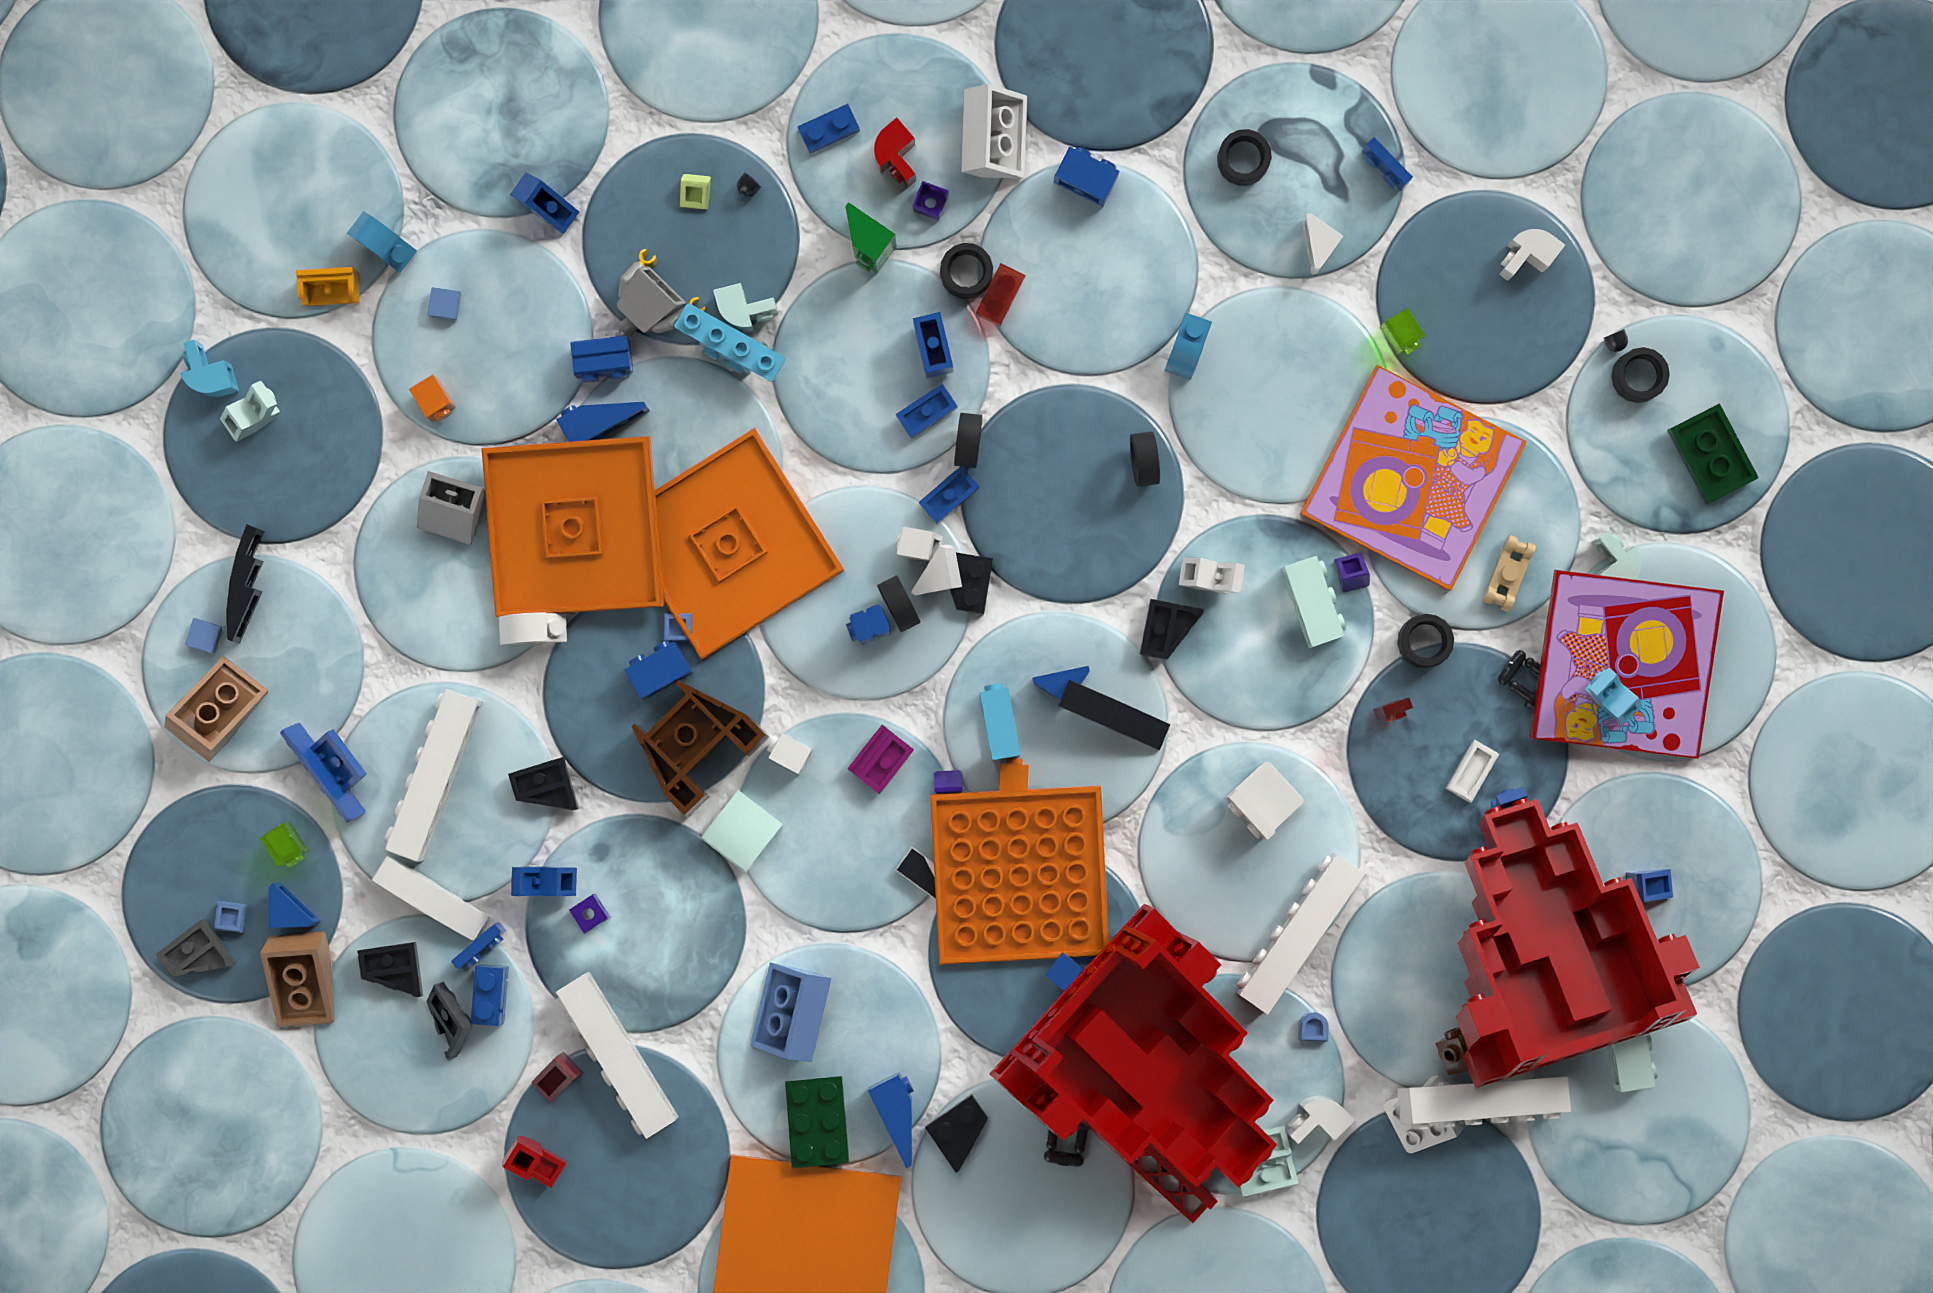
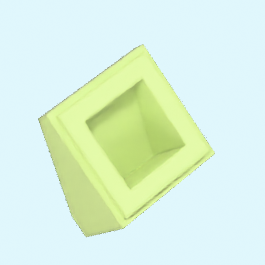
(695, 191)

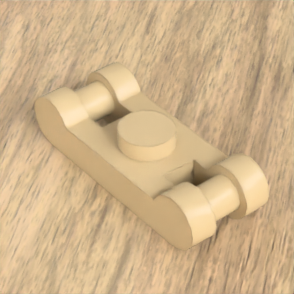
(1508, 573)

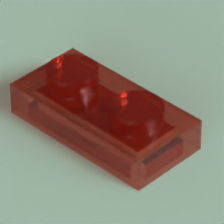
(1000, 294)
(1393, 710)

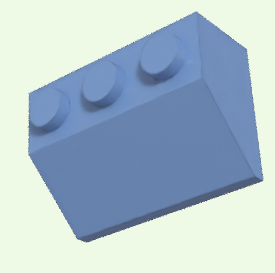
(790, 1012)

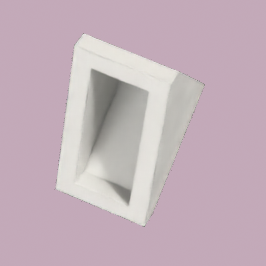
(1320, 241)
(940, 574)

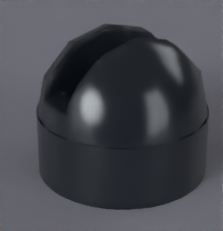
(747, 185)
(1617, 341)

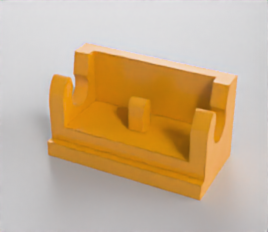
(328, 286)

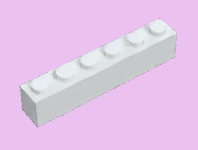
(433, 775)
(1300, 932)
(617, 1055)
(1494, 1101)

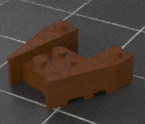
(688, 737)

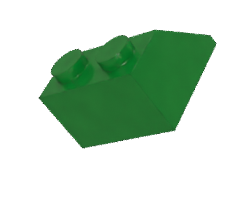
(870, 239)

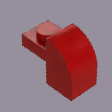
(889, 148)
(529, 1159)

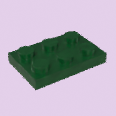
(1713, 454)
(817, 1122)

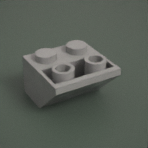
(450, 507)

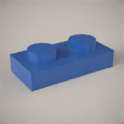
(828, 128)
(1378, 156)
(926, 411)
(949, 494)
(470, 955)

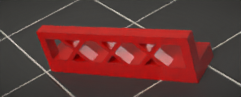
(1208, 1200)

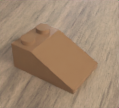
(215, 708)
(299, 978)

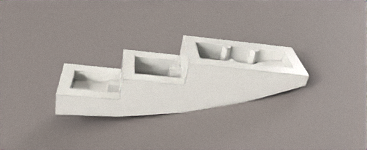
(430, 898)

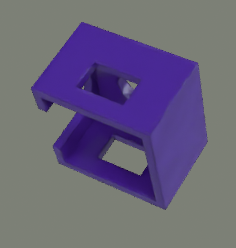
(930, 191)
(599, 910)

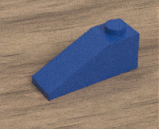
(598, 420)
(895, 1107)

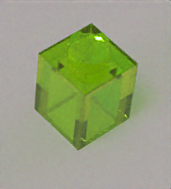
(1403, 332)
(284, 845)

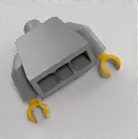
(648, 299)

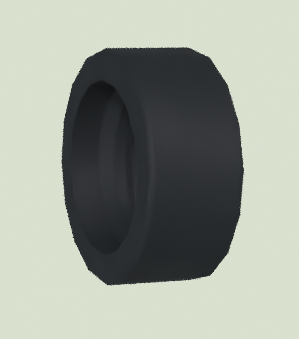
(1256, 139)
(966, 249)
(1658, 363)
(968, 440)
(1145, 459)
(898, 603)
(1446, 634)

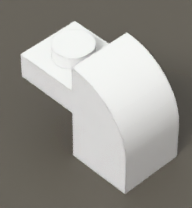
(1535, 247)
(1211, 575)
(532, 628)
(1320, 1111)

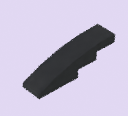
(241, 595)
(1114, 715)

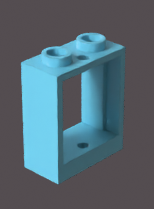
(999, 722)

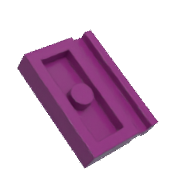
(880, 759)

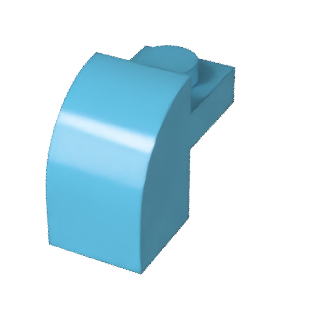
(211, 379)
(1613, 696)

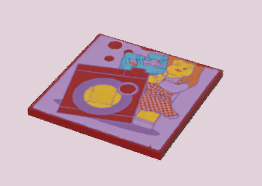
(1651, 637)

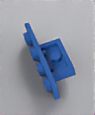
(330, 766)

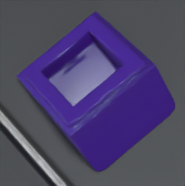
(1352, 572)
(948, 781)

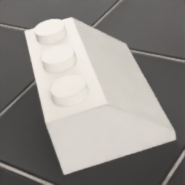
(994, 132)

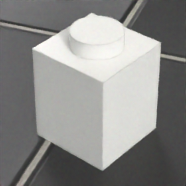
(917, 544)
(789, 753)

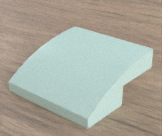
(741, 831)
(1276, 1171)

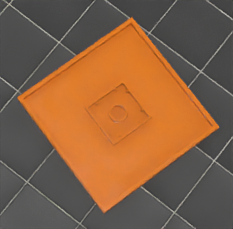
(573, 526)
(736, 544)
(805, 1229)

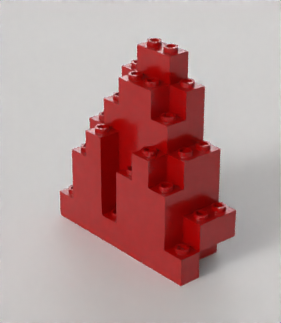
(1558, 953)
(1145, 1058)

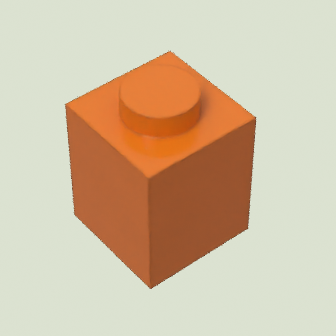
(432, 399)
(1013, 776)

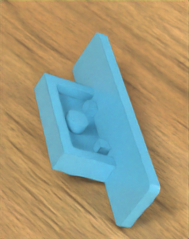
(728, 343)

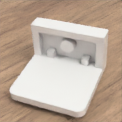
(1264, 800)
(1419, 1139)

